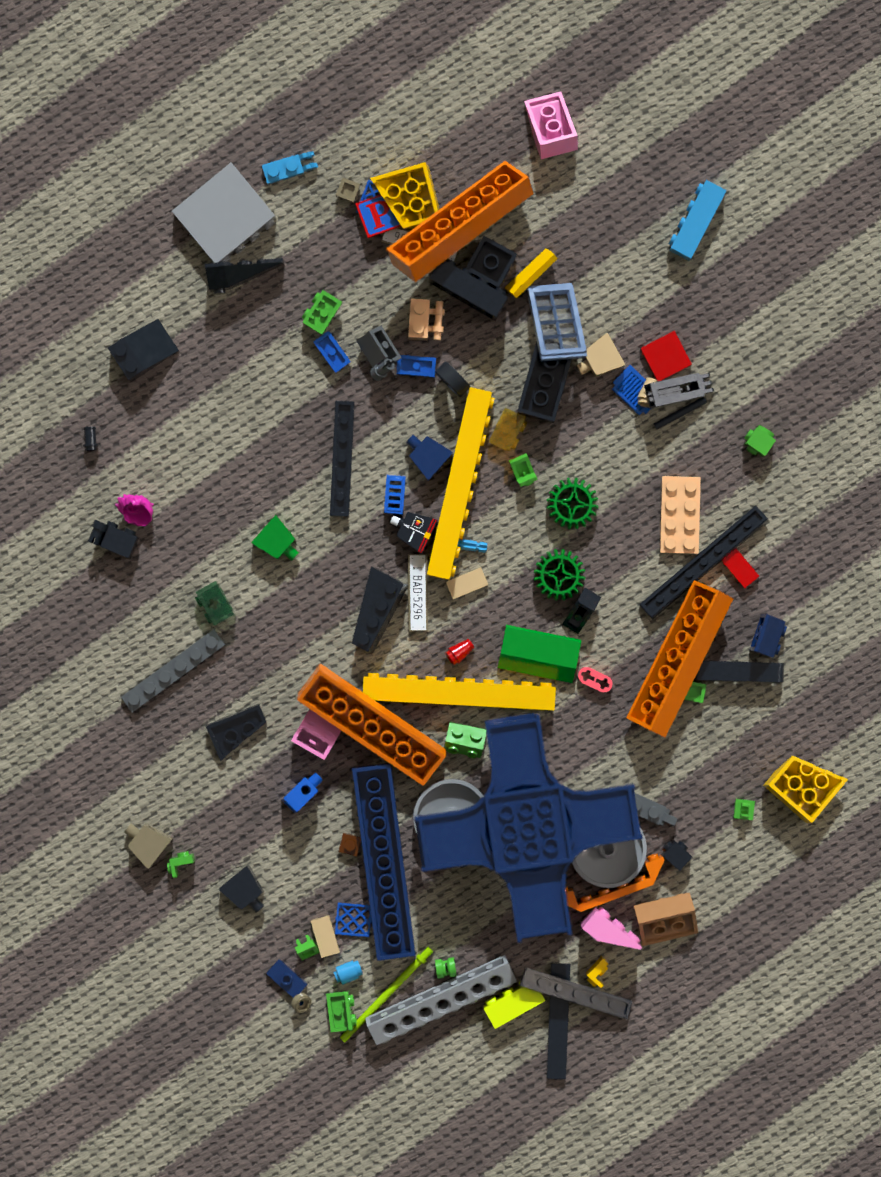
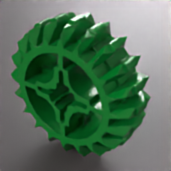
(589, 505)
(542, 572)

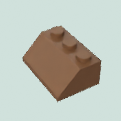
(666, 919)

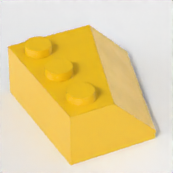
(409, 194)
(804, 787)

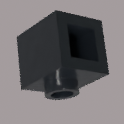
(676, 854)

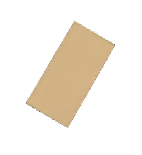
(467, 583)
(325, 936)

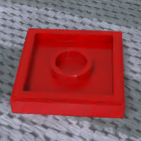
(666, 356)

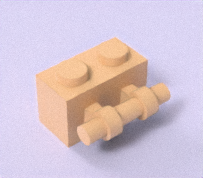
(419, 320)

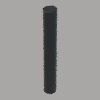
(679, 413)

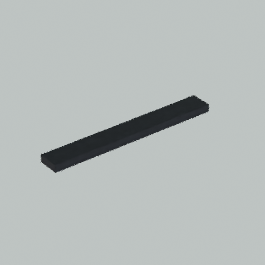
(704, 562)

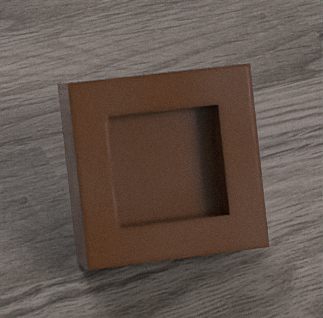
(350, 844)

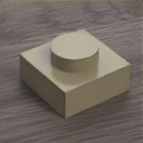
(348, 190)

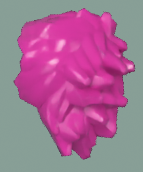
(135, 509)

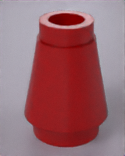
(459, 651)

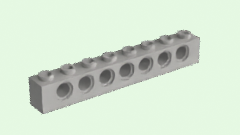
(445, 991)

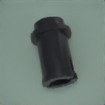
(90, 439)

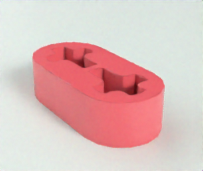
(597, 675)

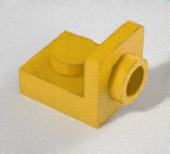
(596, 969)

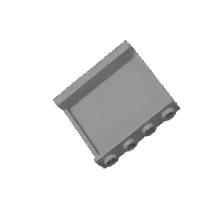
(224, 214)

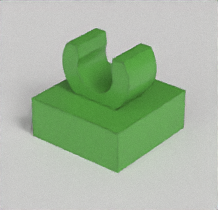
(744, 809)
(306, 949)

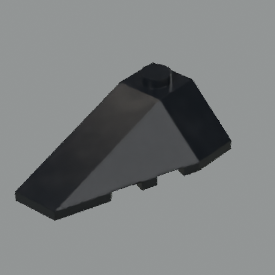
(226, 276)

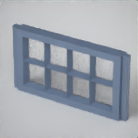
(556, 322)

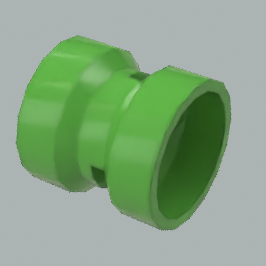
(441, 968)

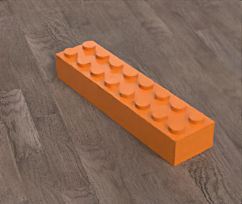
(460, 221)
(679, 658)
(371, 724)

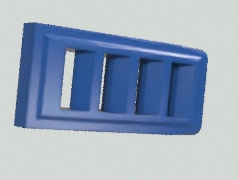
(390, 510)

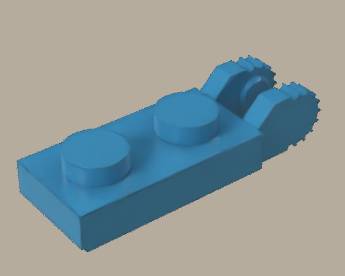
(287, 167)

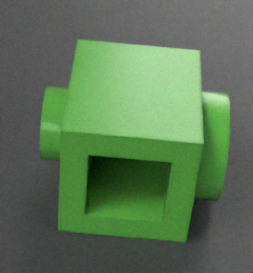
(759, 441)

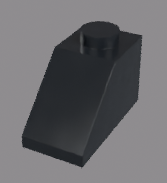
(581, 610)

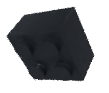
(491, 262)

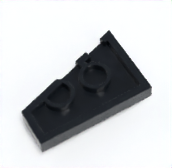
(234, 729)

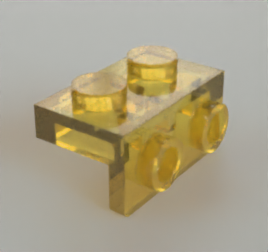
(507, 430)

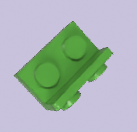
(322, 312)

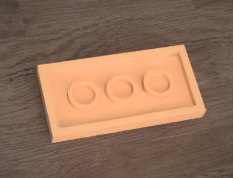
(680, 515)

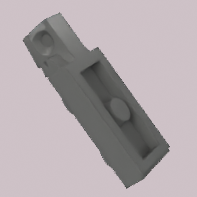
(653, 811)

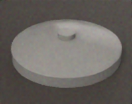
(446, 796)
(612, 863)

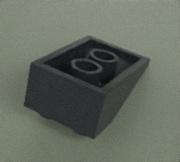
(143, 350)

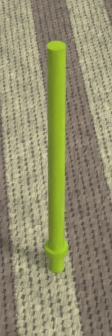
(421, 958)

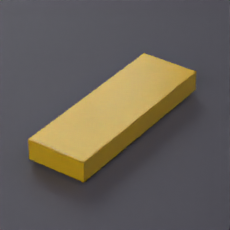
(531, 273)

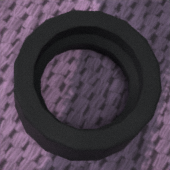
(452, 379)

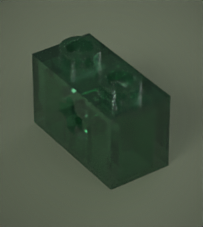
(224, 609)

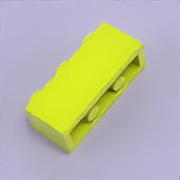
(511, 1004)

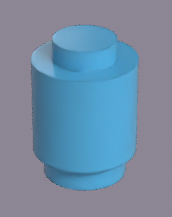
(348, 972)

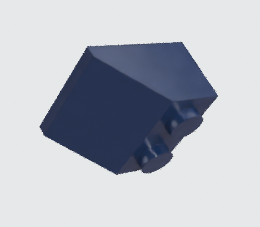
(768, 635)

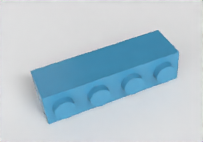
(699, 217)

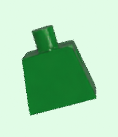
(276, 540)

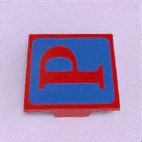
(376, 216)

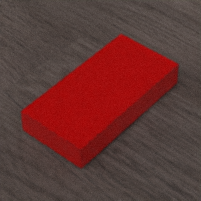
(740, 568)

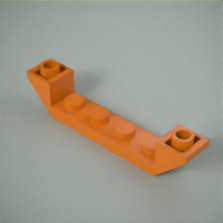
(653, 865)

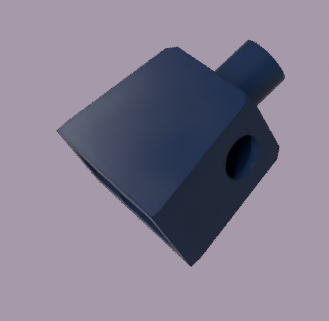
(428, 455)

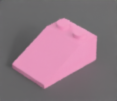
(551, 125)

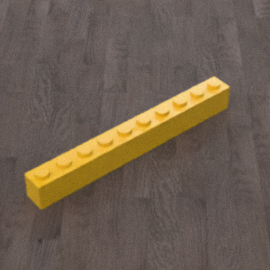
(459, 484)
(459, 693)

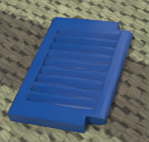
(628, 388)

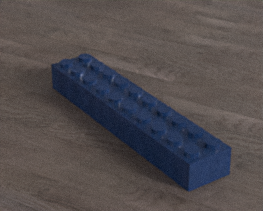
(384, 861)

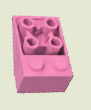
(316, 734)
(604, 929)

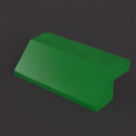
(539, 653)

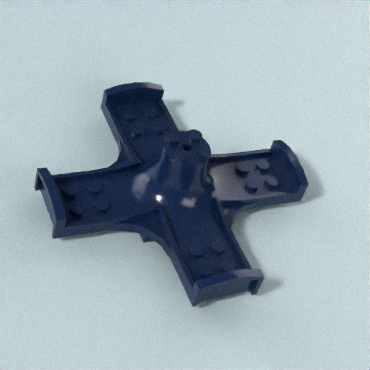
(528, 826)

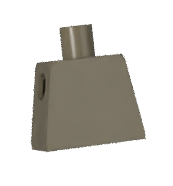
(147, 843)

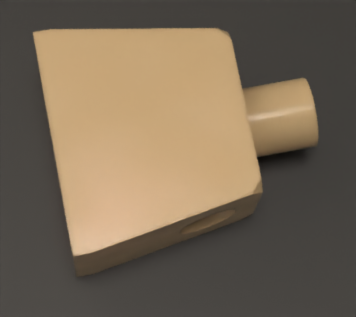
(601, 357)

